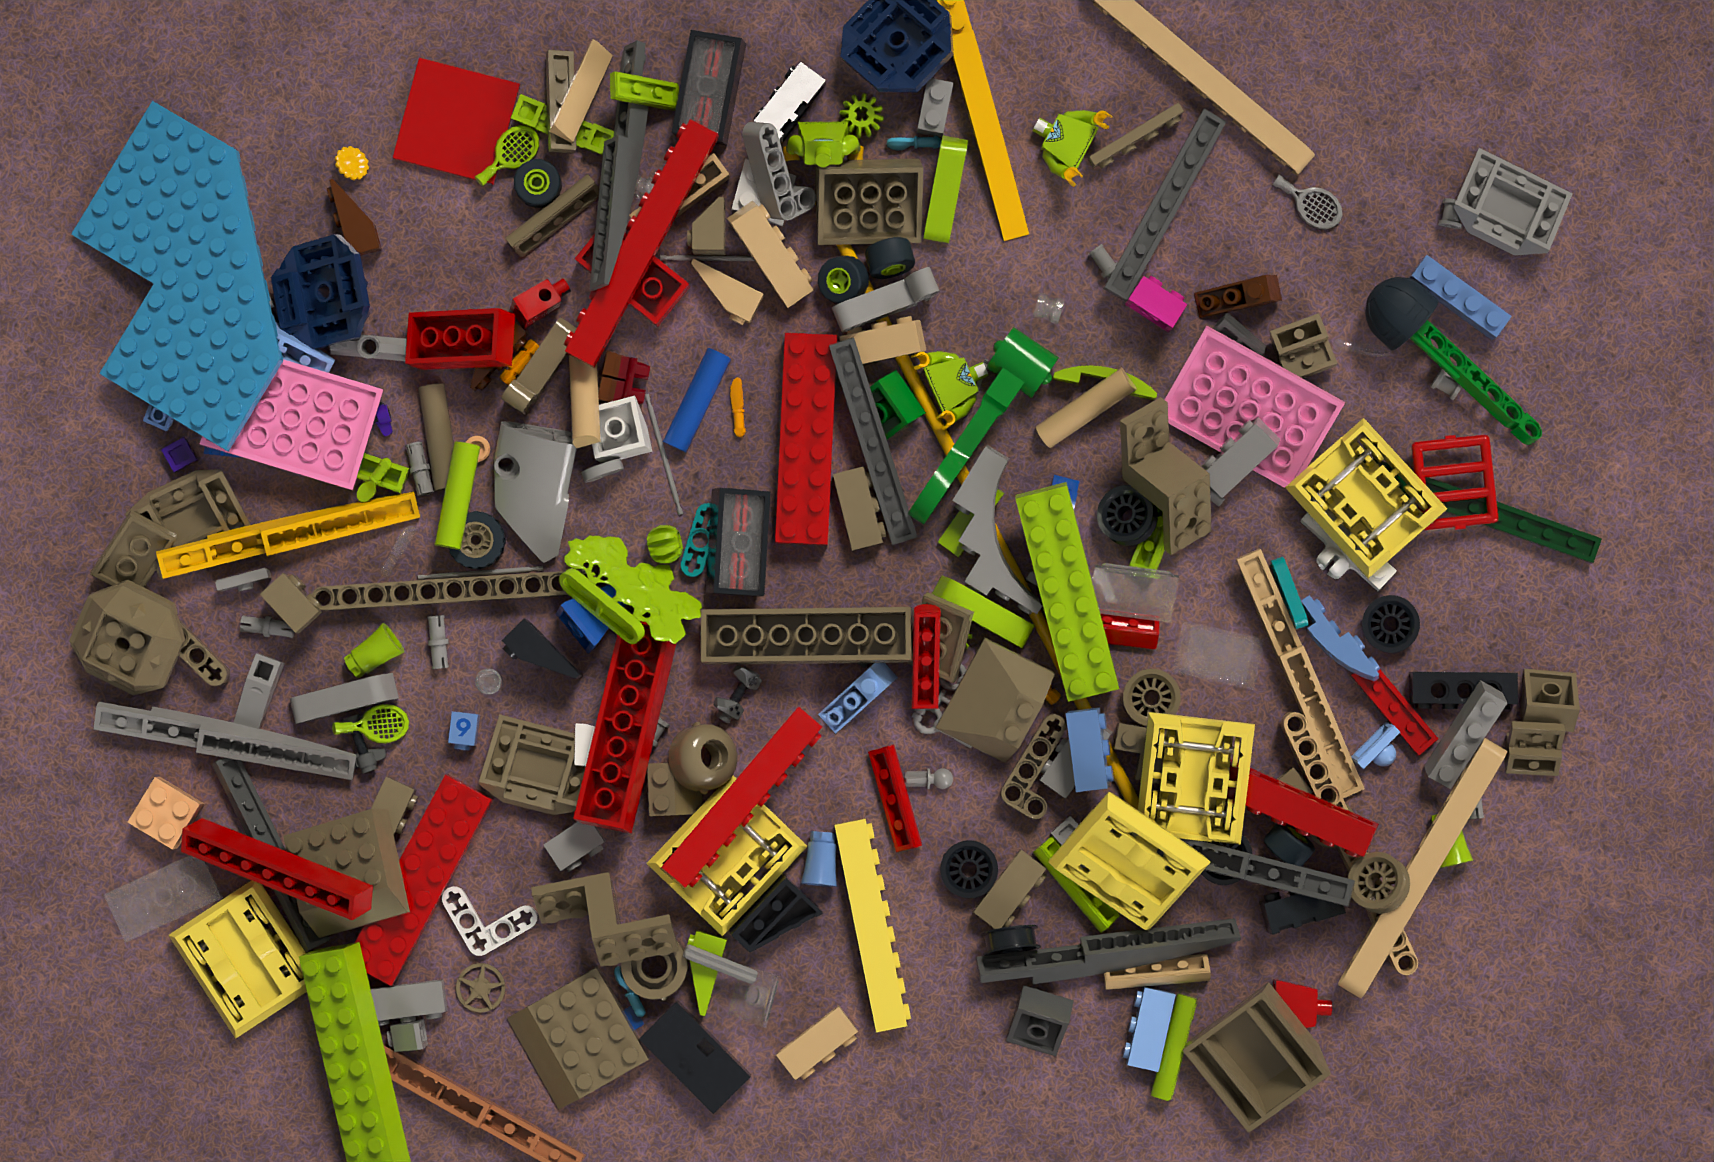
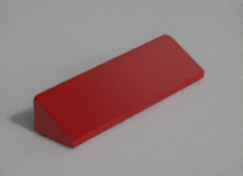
(1131, 631)

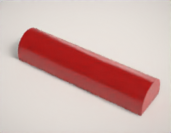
(926, 657)
(895, 798)

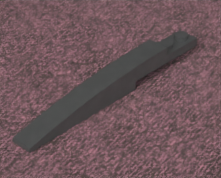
(619, 174)
(1274, 873)
(1108, 952)

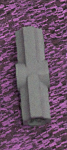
(387, 348)

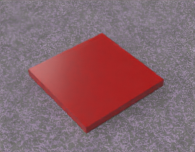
(454, 119)

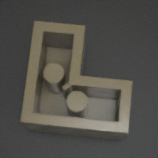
(291, 603)
(1133, 739)

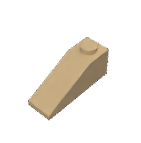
(733, 295)

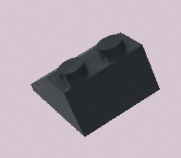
(533, 647)

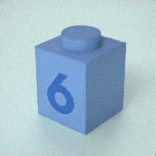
(464, 730)

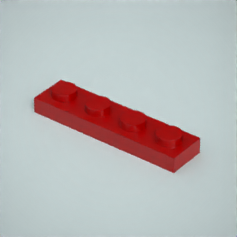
(1397, 711)

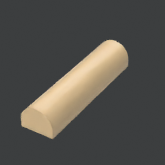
(584, 403)
(1085, 408)
(1173, 971)

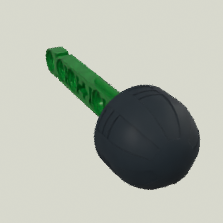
(1400, 311)

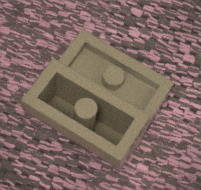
(1303, 347)
(1534, 748)

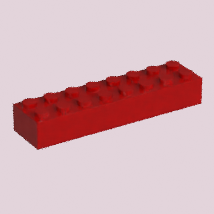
(806, 440)
(624, 733)
(426, 872)

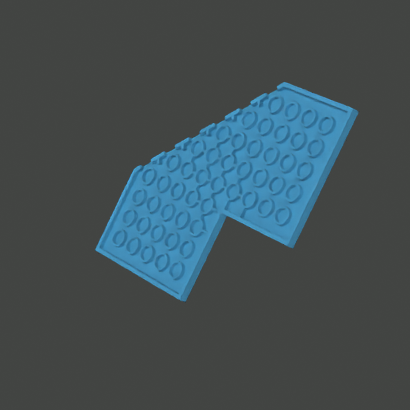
(184, 222)

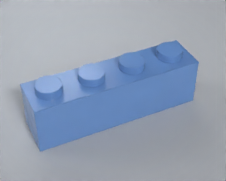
(1460, 297)

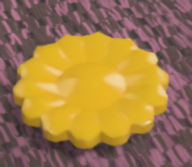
(351, 163)

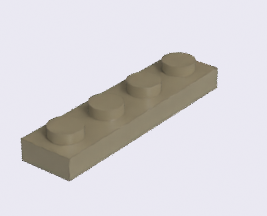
(559, 77)
(1127, 142)

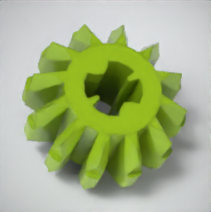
(871, 115)

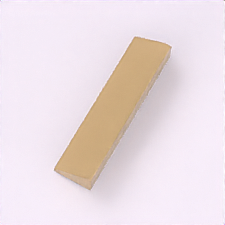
(581, 91)

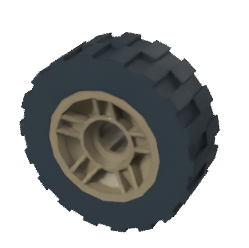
(491, 543)

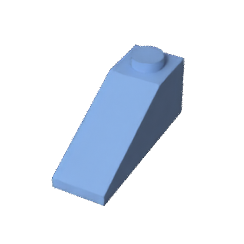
(299, 353)

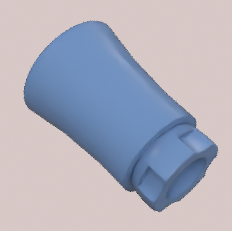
(820, 860)

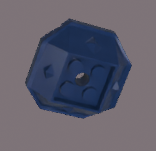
(879, 24)
(304, 297)

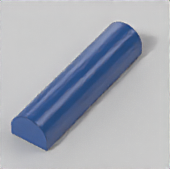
(697, 400)

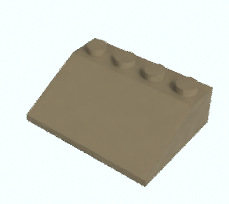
(869, 201)

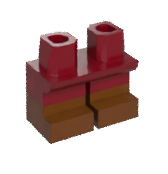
(625, 369)

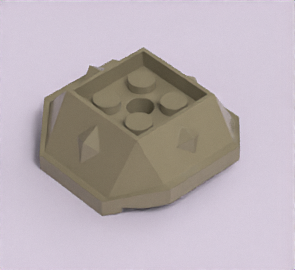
(141, 618)

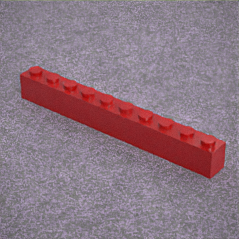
(642, 241)

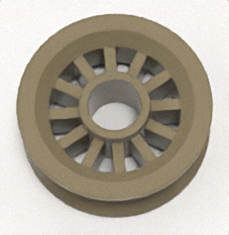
(1168, 680)
(1382, 863)

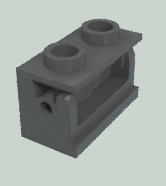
(1234, 330)

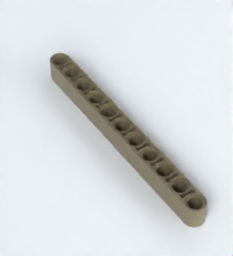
(442, 591)

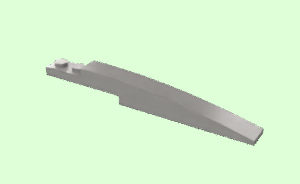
(225, 739)

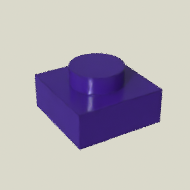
(179, 454)

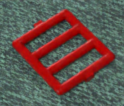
(1484, 466)

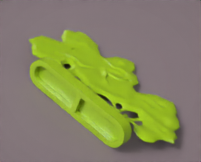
(638, 586)

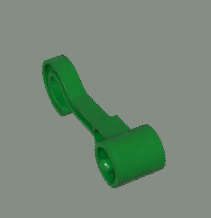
(1019, 366)

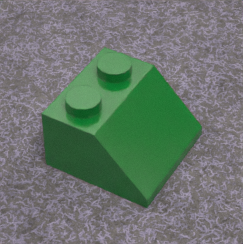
(895, 404)

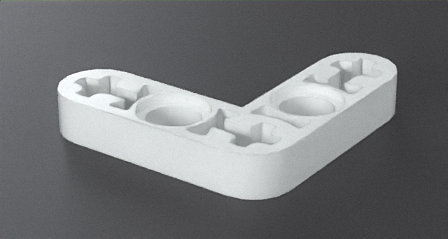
(489, 931)

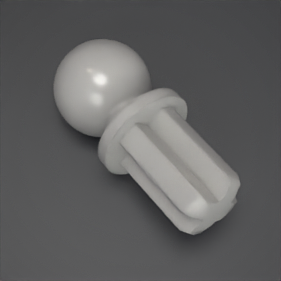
(941, 778)

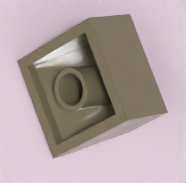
(708, 231)
(1550, 698)
(667, 795)

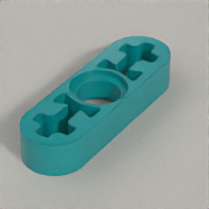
(688, 556)
(1289, 593)

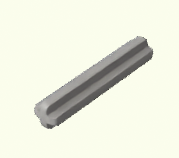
(720, 964)

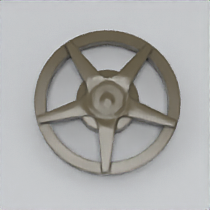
(480, 987)

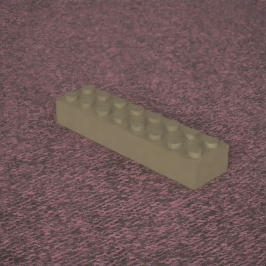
(807, 635)

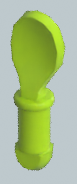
(368, 488)

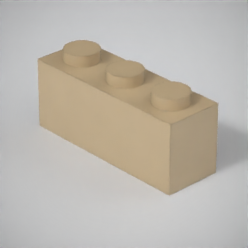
(888, 341)
(817, 1043)

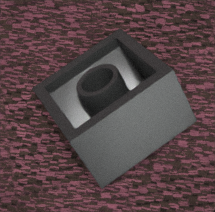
(1040, 1020)

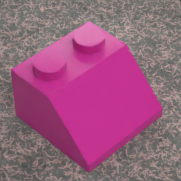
(1156, 303)

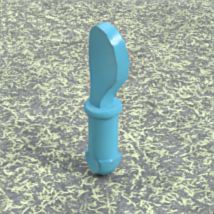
(903, 143)
(632, 997)

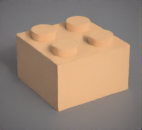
(165, 812)

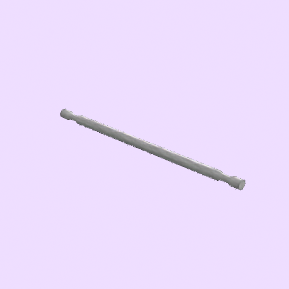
(706, 258)
(663, 454)
(480, 572)

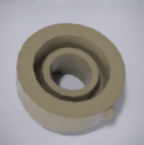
(686, 757)
(656, 987)

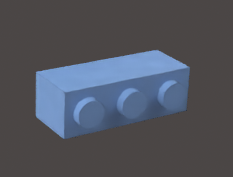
(1089, 749)

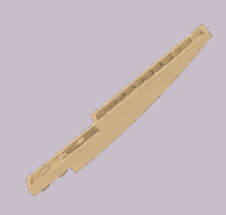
(1298, 670)

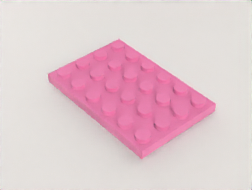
(1231, 384)
(310, 425)

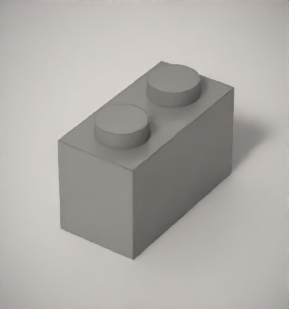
(935, 107)
(574, 844)

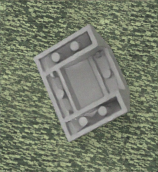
(1510, 206)

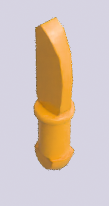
(736, 396)

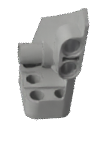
(535, 485)

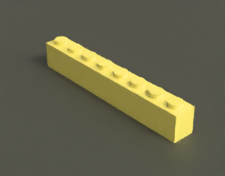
(871, 925)

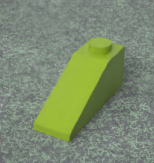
(703, 976)

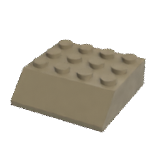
(362, 849)
(578, 1038)
(1258, 1057)

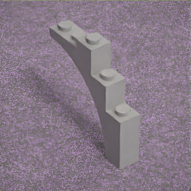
(991, 569)

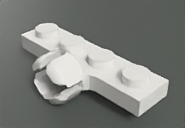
(1341, 560)

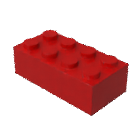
(657, 292)
(460, 339)

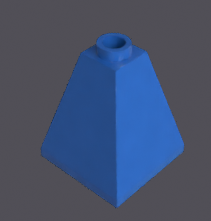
(583, 624)

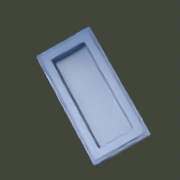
(1378, 748)

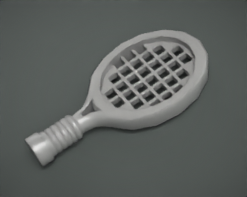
(1290, 189)

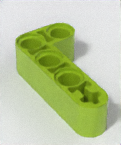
(945, 189)
(986, 613)

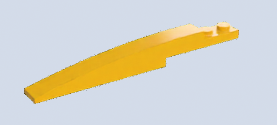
(985, 123)
(287, 533)

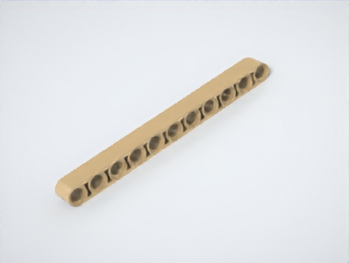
(1208, 82)
(1317, 785)
(1424, 866)

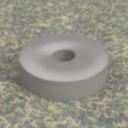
(602, 470)

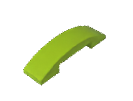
(534, 114)
(1072, 376)

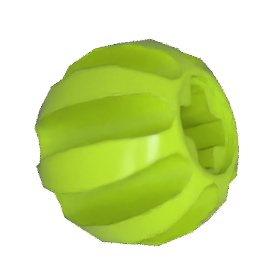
(664, 544)

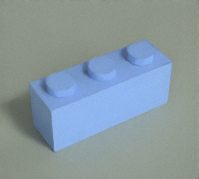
(1149, 1028)

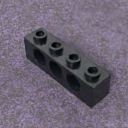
(1421, 683)

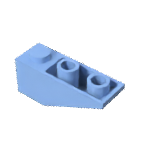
(857, 696)

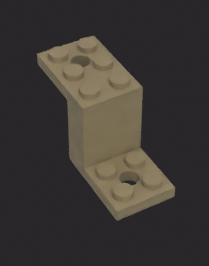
(1165, 476)
(612, 940)

